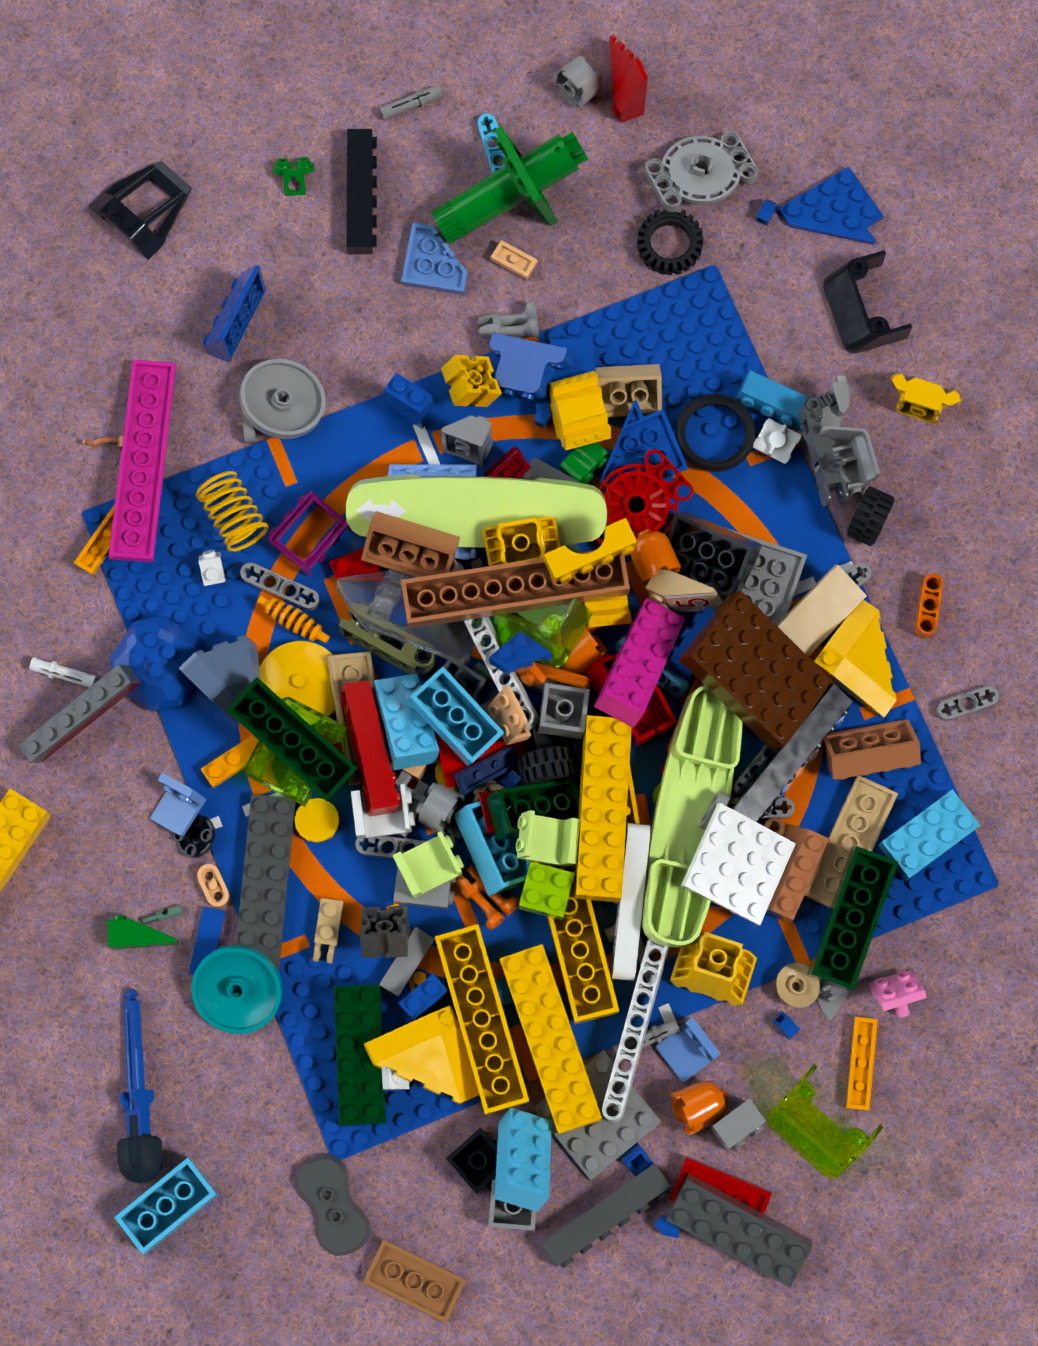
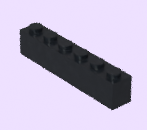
(360, 191)

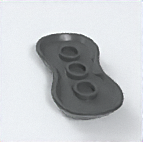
(325, 1188)

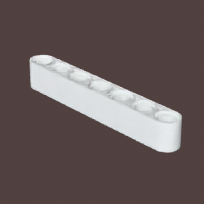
(630, 906)

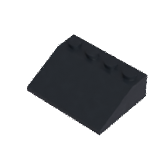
(712, 553)

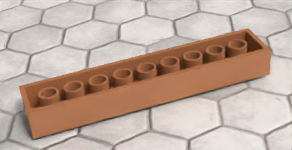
(505, 590)

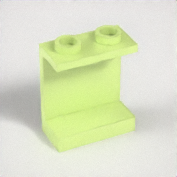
(547, 839)
(429, 865)

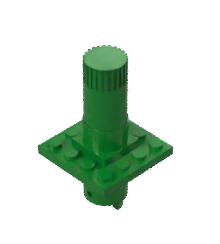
(518, 181)

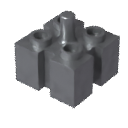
(384, 932)

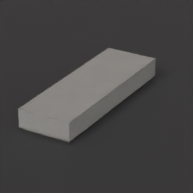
(404, 967)

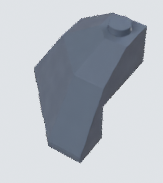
(224, 670)

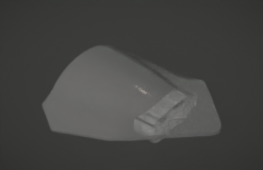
(380, 609)

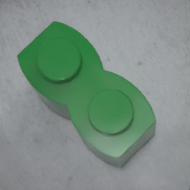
(584, 461)

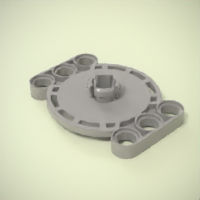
(687, 179)

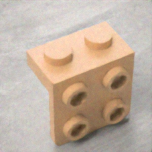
(509, 716)

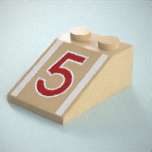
(681, 593)

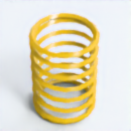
(243, 530)

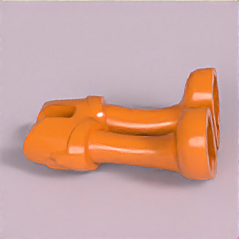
(474, 891)

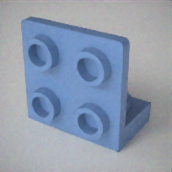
(177, 806)
(688, 1050)

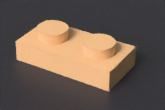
(514, 260)

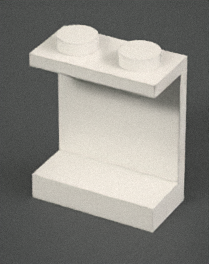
(384, 824)

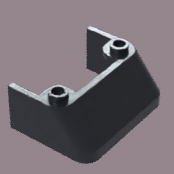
(854, 327)

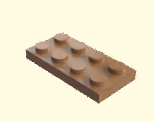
(414, 1281)

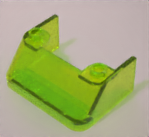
(555, 634)
(815, 1133)

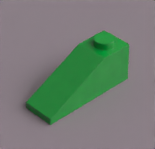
(128, 933)

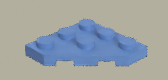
(432, 262)

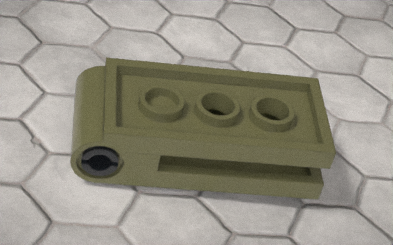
(408, 658)

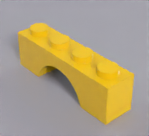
(565, 563)

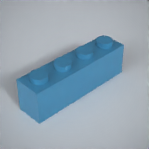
(772, 399)

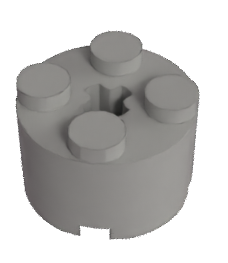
(578, 81)
(439, 807)

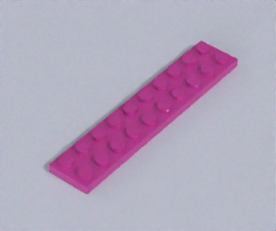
(142, 461)

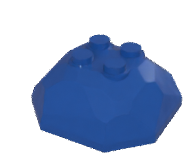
(155, 653)

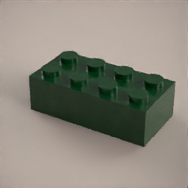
(547, 799)

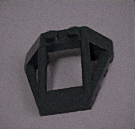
(108, 206)

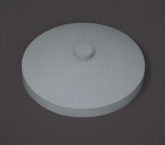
(282, 398)

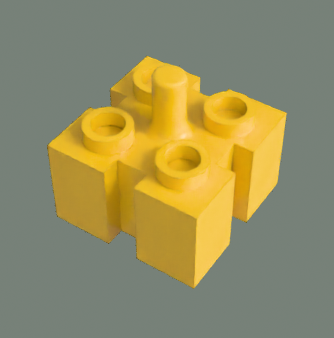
(471, 381)

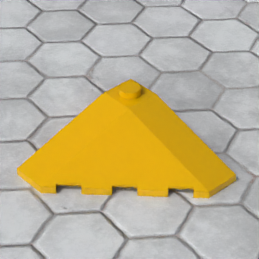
(858, 659)
(430, 1053)

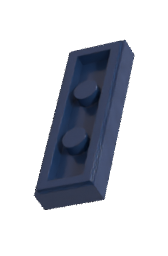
(485, 769)

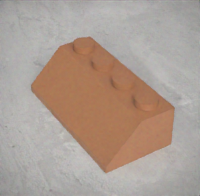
(409, 546)
(871, 749)
(797, 872)

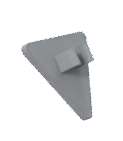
(830, 998)

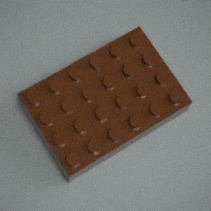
(756, 670)

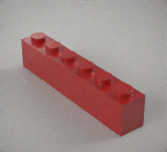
(369, 748)

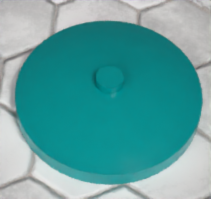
(237, 989)

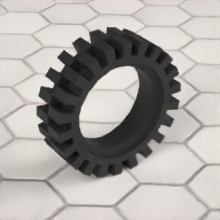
(673, 264)

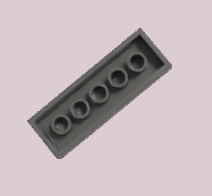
(739, 1230)

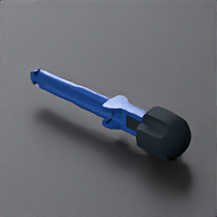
(140, 1153)

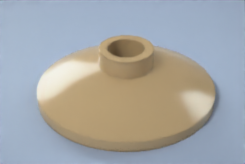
(808, 986)

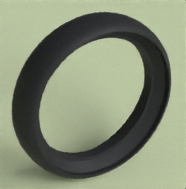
(721, 400)

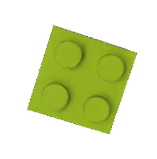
(546, 890)

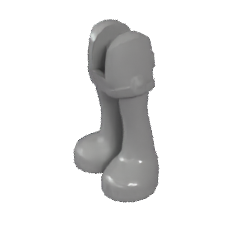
(525, 323)

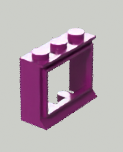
(318, 553)

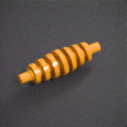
(293, 619)

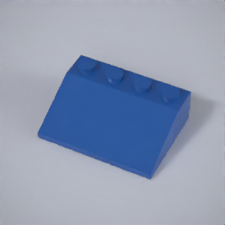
(236, 314)

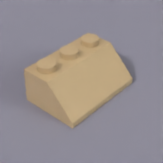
(629, 383)

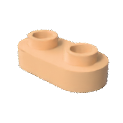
(213, 886)

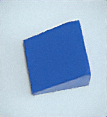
(636, 1157)

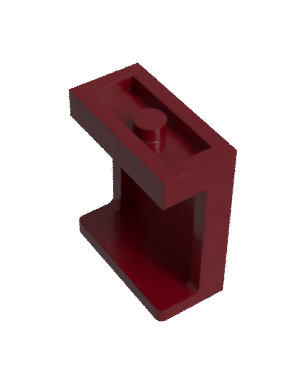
(510, 465)

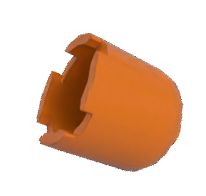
(652, 553)
(585, 653)
(699, 1106)

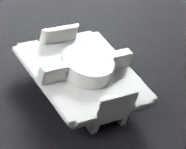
(777, 441)

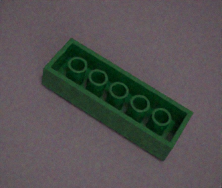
(291, 739)
(852, 918)
(359, 1081)

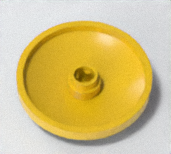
(301, 673)

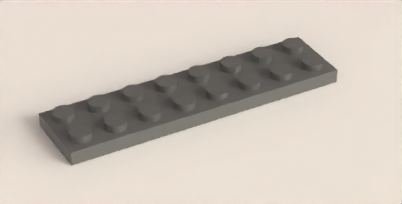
(266, 875)

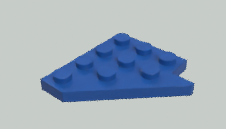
(835, 209)
(638, 437)

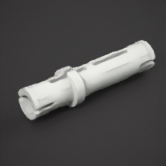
(62, 672)

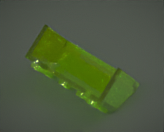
(275, 774)

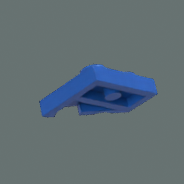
(519, 653)

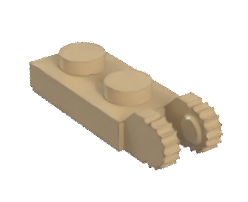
(328, 927)

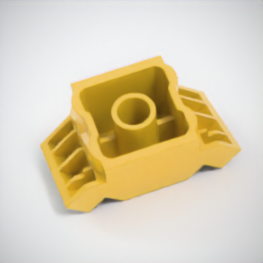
(922, 398)
(579, 411)
(520, 540)
(609, 611)
(714, 968)

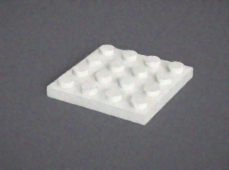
(738, 864)

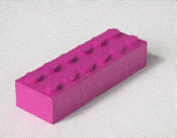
(639, 662)

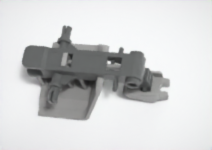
(839, 455)

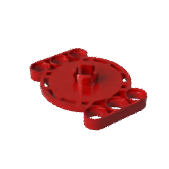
(647, 486)

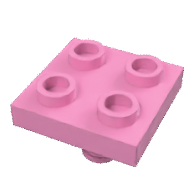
(897, 992)

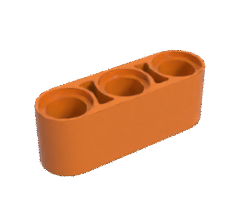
(930, 596)

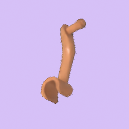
(104, 440)

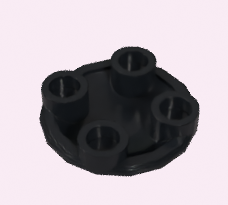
(197, 839)

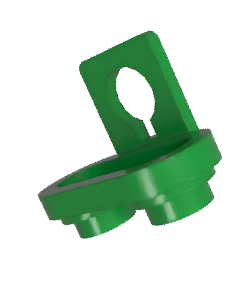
(293, 169)

